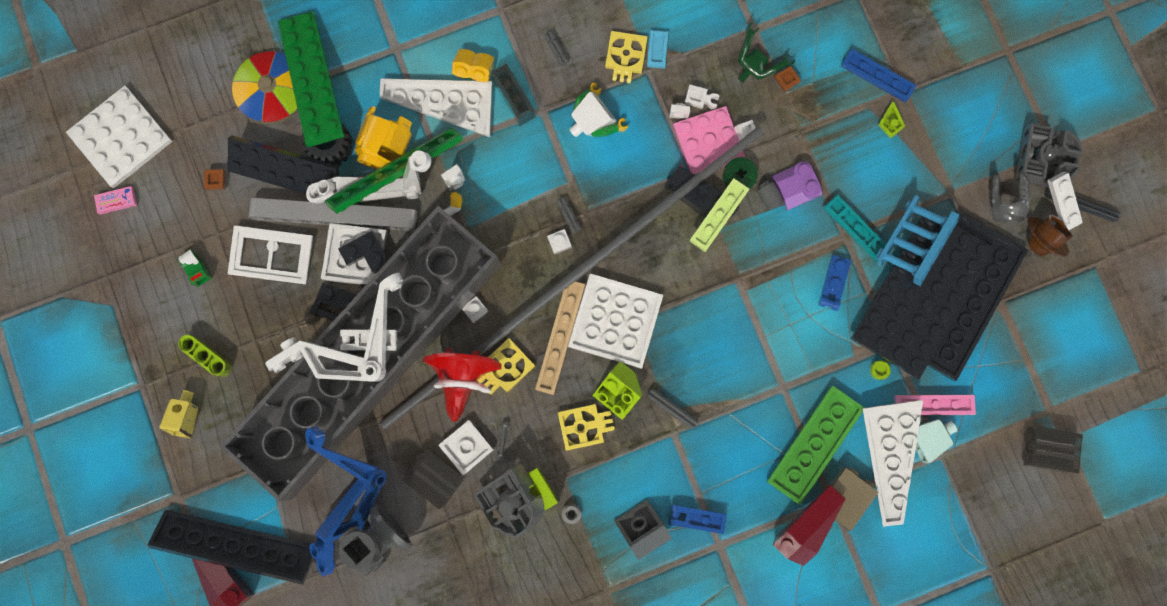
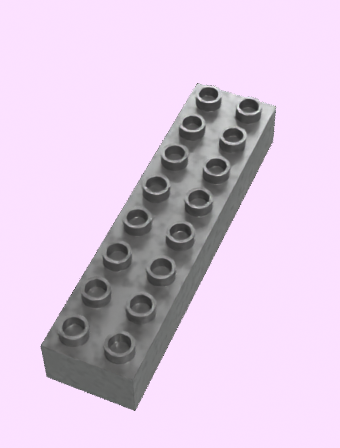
(440, 275)

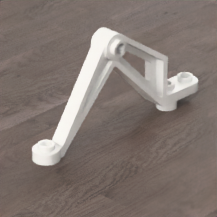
(407, 186)
(375, 350)

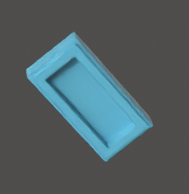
(657, 49)

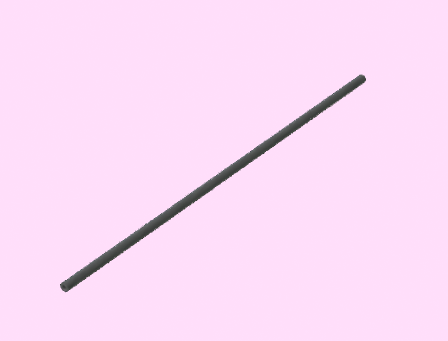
(584, 268)

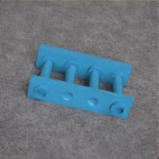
(927, 255)

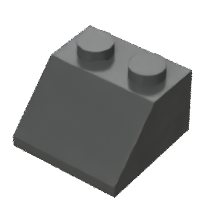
(642, 529)

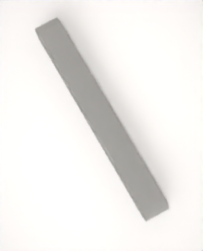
(320, 214)

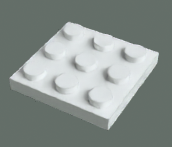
(334, 265)

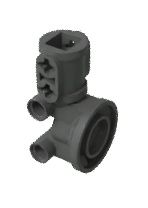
(365, 547)

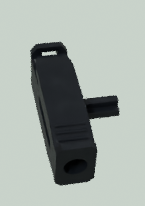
(700, 198)

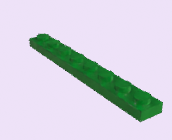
(390, 172)

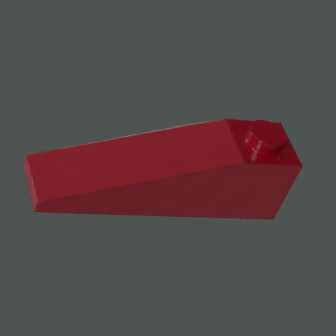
(808, 530)

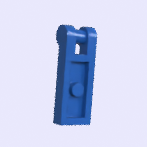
(834, 282)
(698, 519)

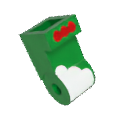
(194, 268)

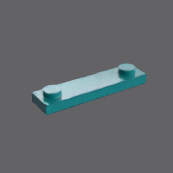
(855, 226)

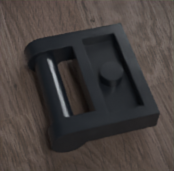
(333, 297)

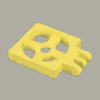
(624, 69)
(494, 378)
(599, 423)

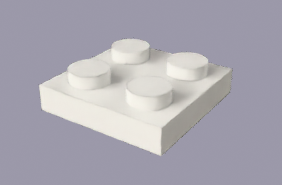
(466, 447)

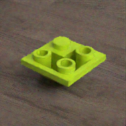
(619, 390)

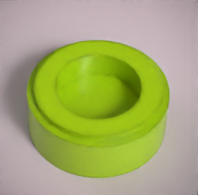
(880, 370)

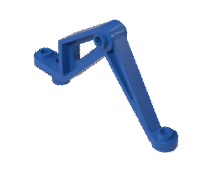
(368, 478)

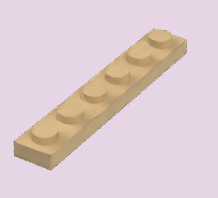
(560, 338)

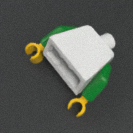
(593, 116)

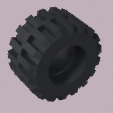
(334, 154)

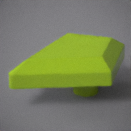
(891, 121)

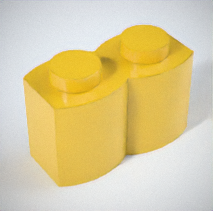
(473, 65)

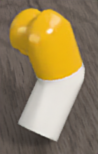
(455, 204)

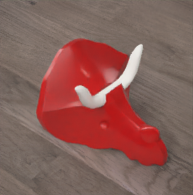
(460, 375)

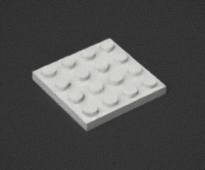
(119, 136)
(615, 321)

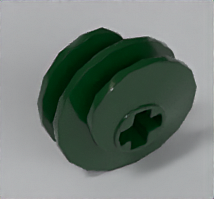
(743, 166)

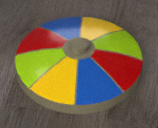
(265, 88)

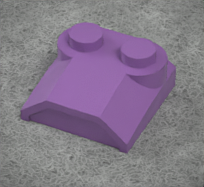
(797, 185)

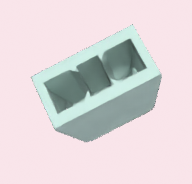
(934, 439)

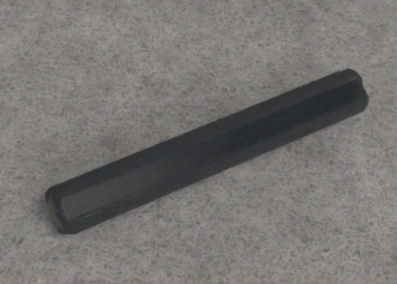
(1092, 208)

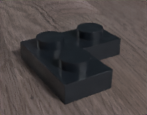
(364, 247)

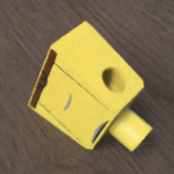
(180, 416)

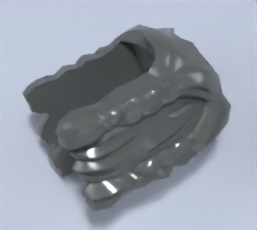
(1014, 211)

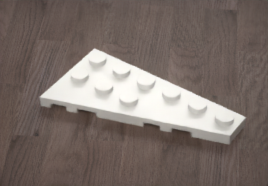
(455, 102)
(892, 447)

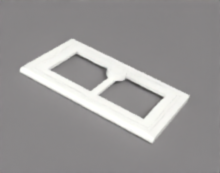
(273, 237)

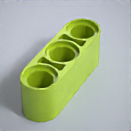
(197, 352)

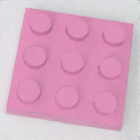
(706, 138)

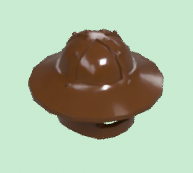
(1048, 238)

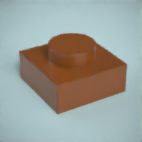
(787, 79)
(214, 179)

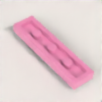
(942, 404)

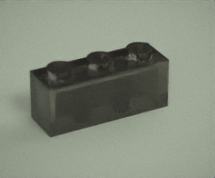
(513, 94)

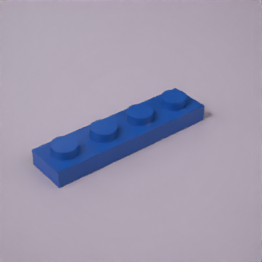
(878, 75)

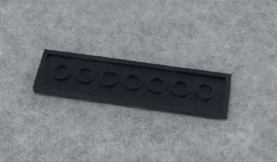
(232, 546)

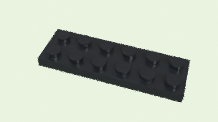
(276, 165)

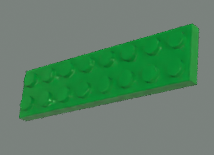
(310, 79)

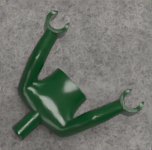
(756, 61)

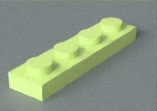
(719, 215)

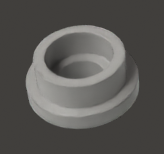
(576, 518)

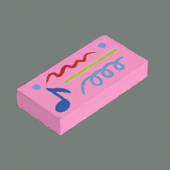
(115, 200)

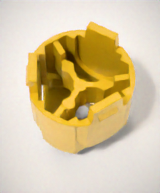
(381, 140)

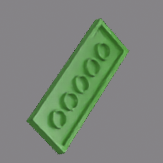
(815, 445)

